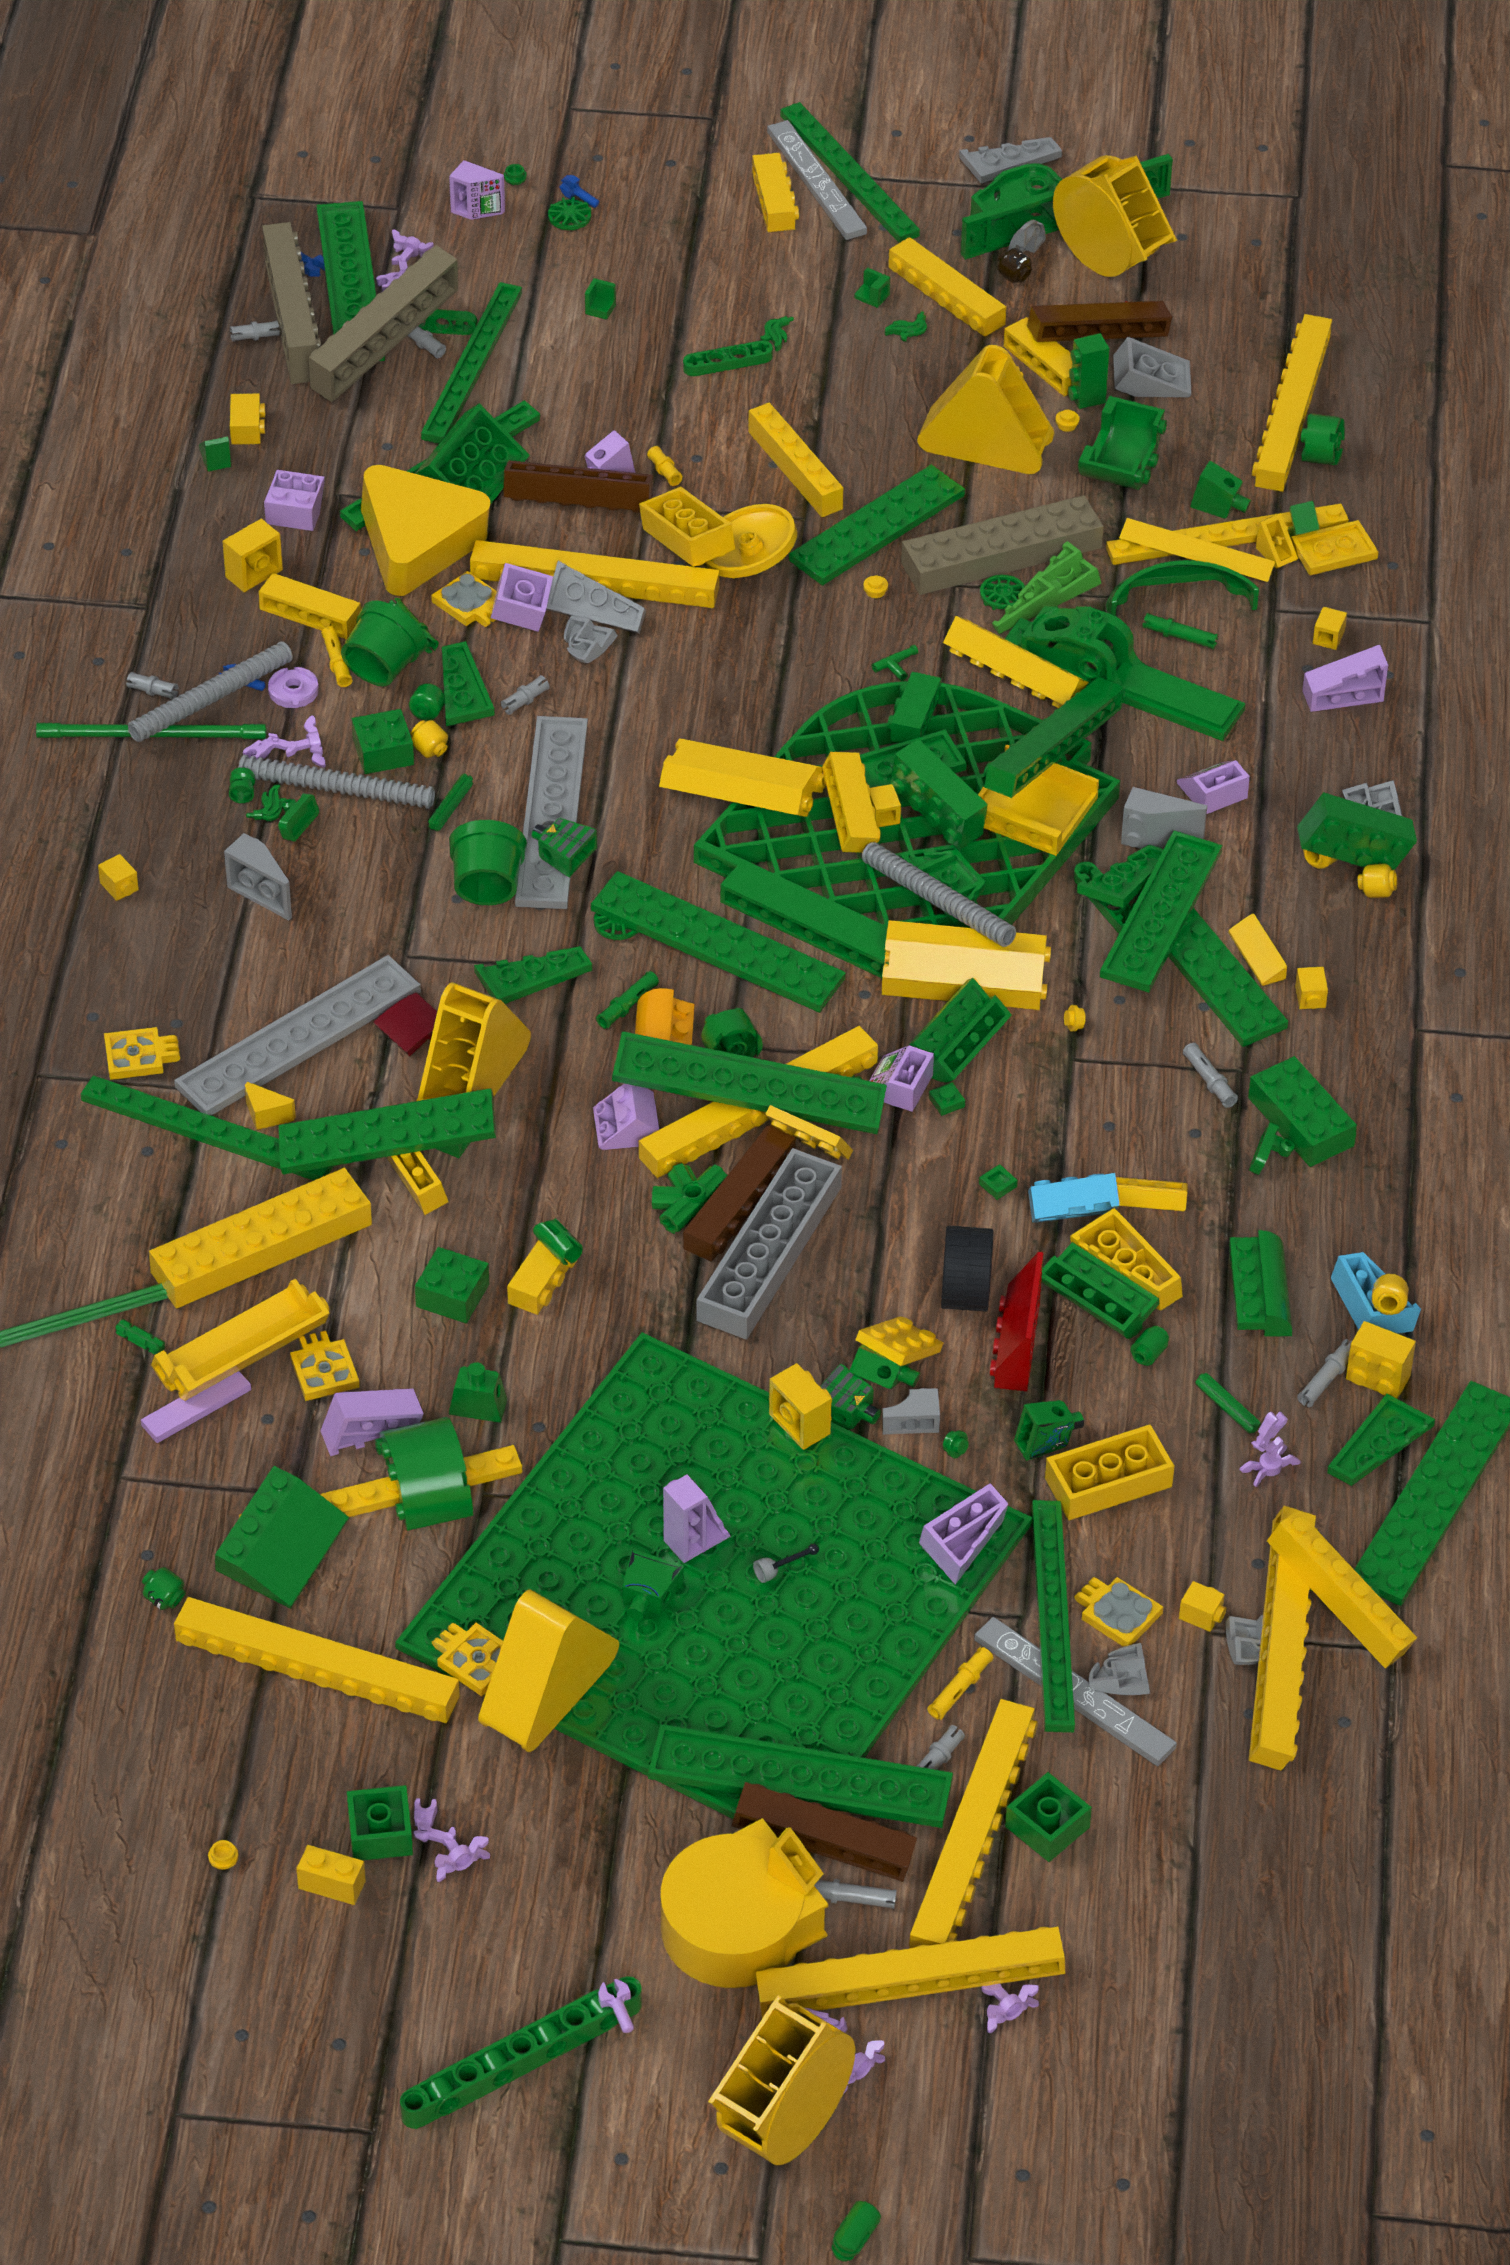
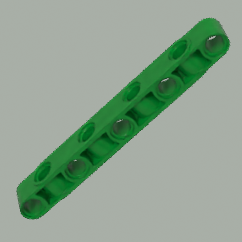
(502, 2063)

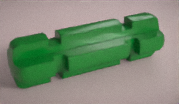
(140, 1337)

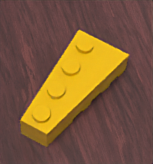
(1126, 1251)

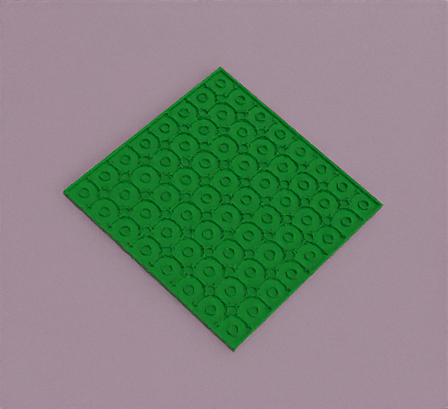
(787, 1661)

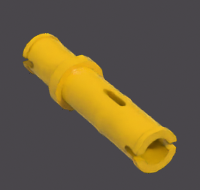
(336, 662)
(967, 1674)

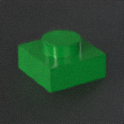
(946, 1099)
(998, 1182)

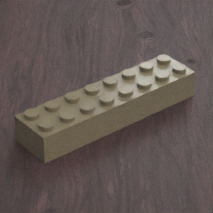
(290, 299)
(383, 323)
(1000, 544)

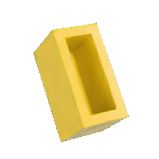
(246, 419)
(331, 1874)

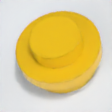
(1067, 420)
(875, 586)
(1074, 1018)
(223, 1855)

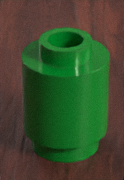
(1150, 1345)

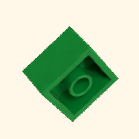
(382, 741)
(452, 1285)
(1048, 1817)
(379, 1823)

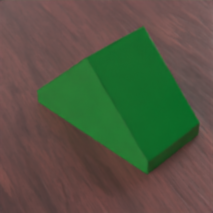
(216, 453)

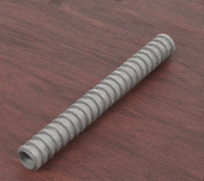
(210, 691)
(340, 782)
(939, 894)

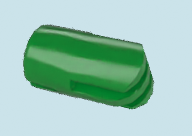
(558, 1241)
(855, 2230)

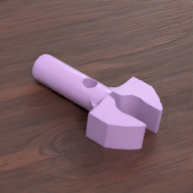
(623, 1994)

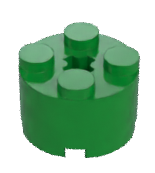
(1323, 439)
(732, 1033)

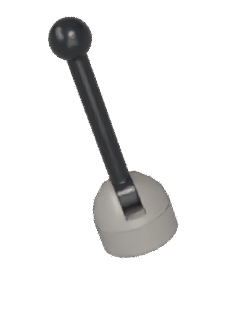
(767, 1568)

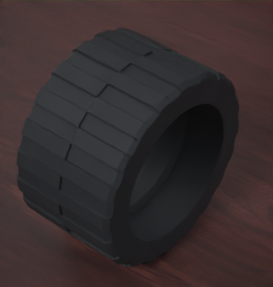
(967, 1268)

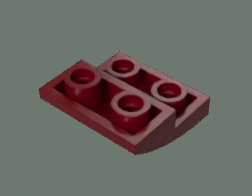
(408, 1023)

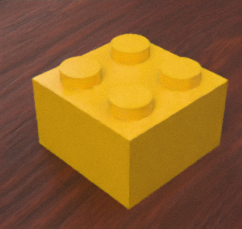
(252, 555)
(1380, 1360)
(800, 1406)

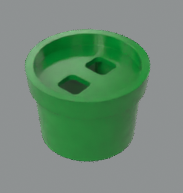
(382, 643)
(487, 861)

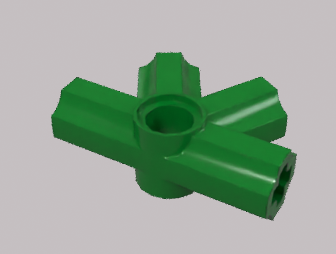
(686, 1194)

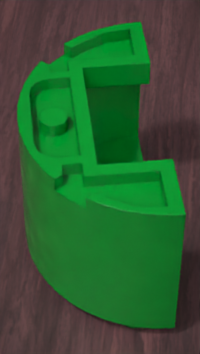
(1125, 444)
(427, 1471)

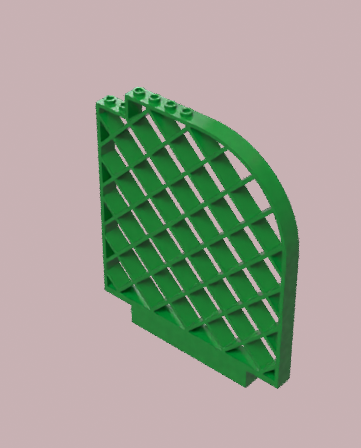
(837, 922)

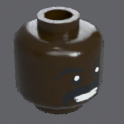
(1014, 265)

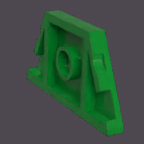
(951, 870)

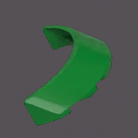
(1182, 572)

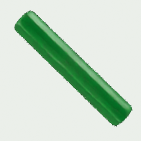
(450, 802)
(1227, 1403)

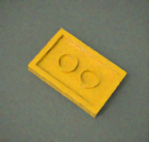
(1334, 547)
(809, 1134)
(900, 1341)

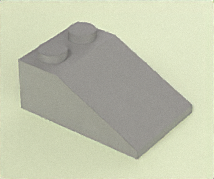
(1150, 371)
(1153, 817)
(257, 875)

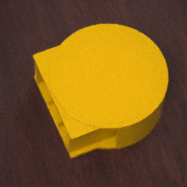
(1110, 215)
(731, 1916)
(784, 2083)

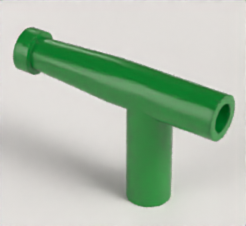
(891, 662)

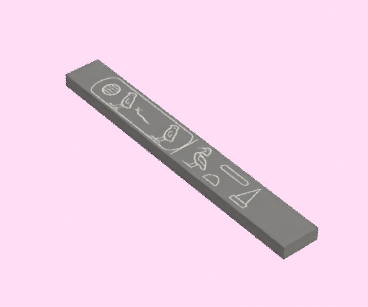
(817, 180)
(1087, 1701)

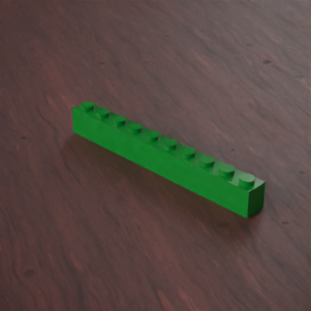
(1054, 737)

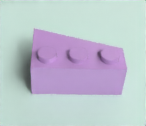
(1347, 681)
(364, 1414)
(690, 1519)
(963, 1531)

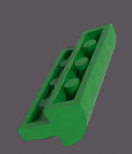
(961, 1029)
(1260, 1284)
(1099, 1290)

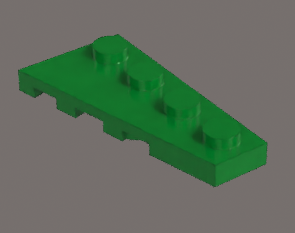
(463, 686)
(1123, 879)
(532, 974)
(1379, 1438)

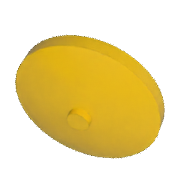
(761, 540)

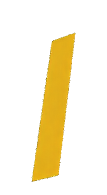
(1196, 549)

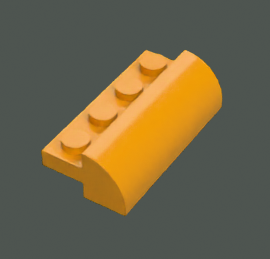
(664, 1016)

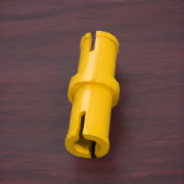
(664, 465)

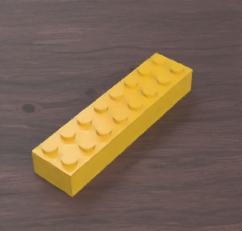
(260, 1237)

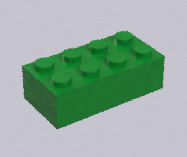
(938, 794)
(1356, 832)
(1303, 1110)

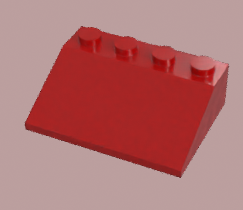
(1018, 1328)

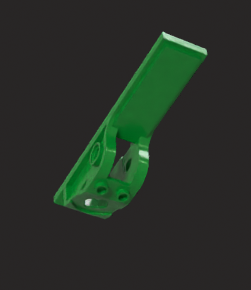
(1019, 199)
(1145, 686)

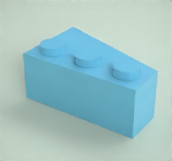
(1073, 1197)
(1354, 1281)

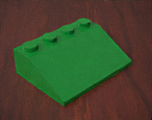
(474, 454)
(280, 1538)

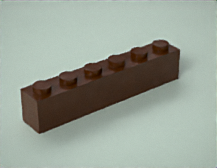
(1112, 320)
(576, 486)
(737, 1195)
(828, 1831)

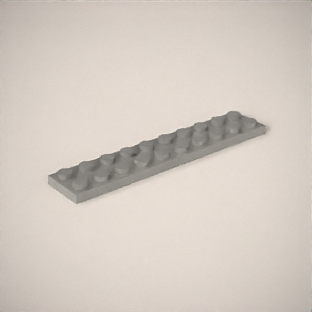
(551, 795)
(297, 1036)

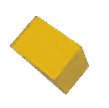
(1274, 541)
(268, 1107)
(792, 1863)

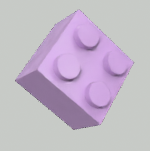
(521, 597)

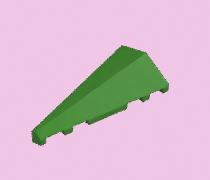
(1059, 582)

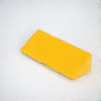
(1258, 950)
(1152, 1194)

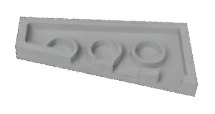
(989, 163)
(583, 597)

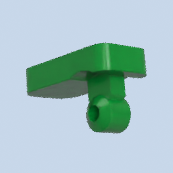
(297, 816)
(1268, 1142)

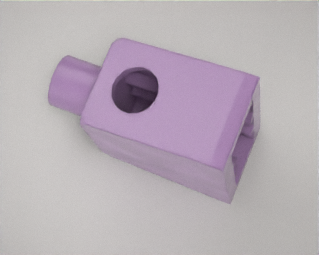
(611, 454)

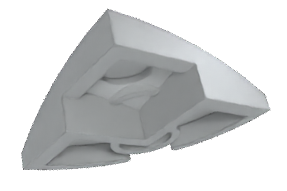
(1028, 237)
(586, 639)
(1379, 796)
(1244, 1639)
(1122, 1672)

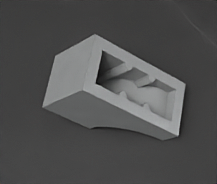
(914, 1415)

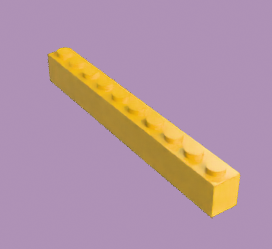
(1292, 403)
(624, 576)
(719, 1122)
(317, 1660)
(1280, 1660)
(974, 1824)
(915, 1971)

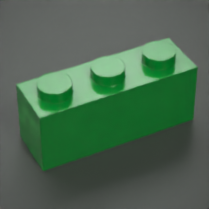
(1089, 371)
(915, 707)

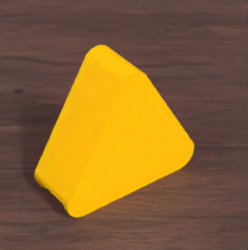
(989, 417)
(419, 524)
(471, 1044)
(543, 1669)

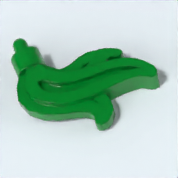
(907, 329)
(774, 331)
(272, 806)

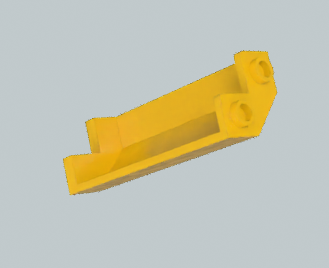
(742, 777)
(939, 959)
(241, 1341)

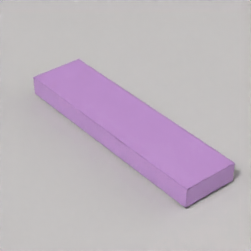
(183, 1413)

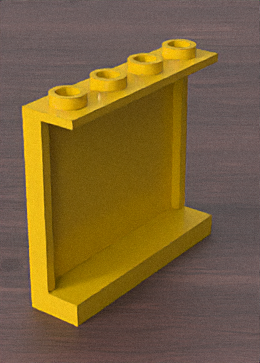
(1044, 810)

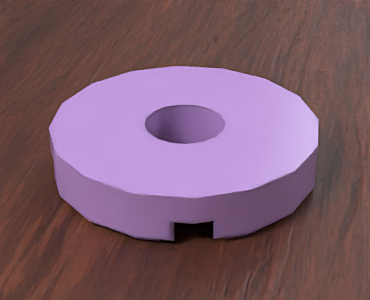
(295, 697)

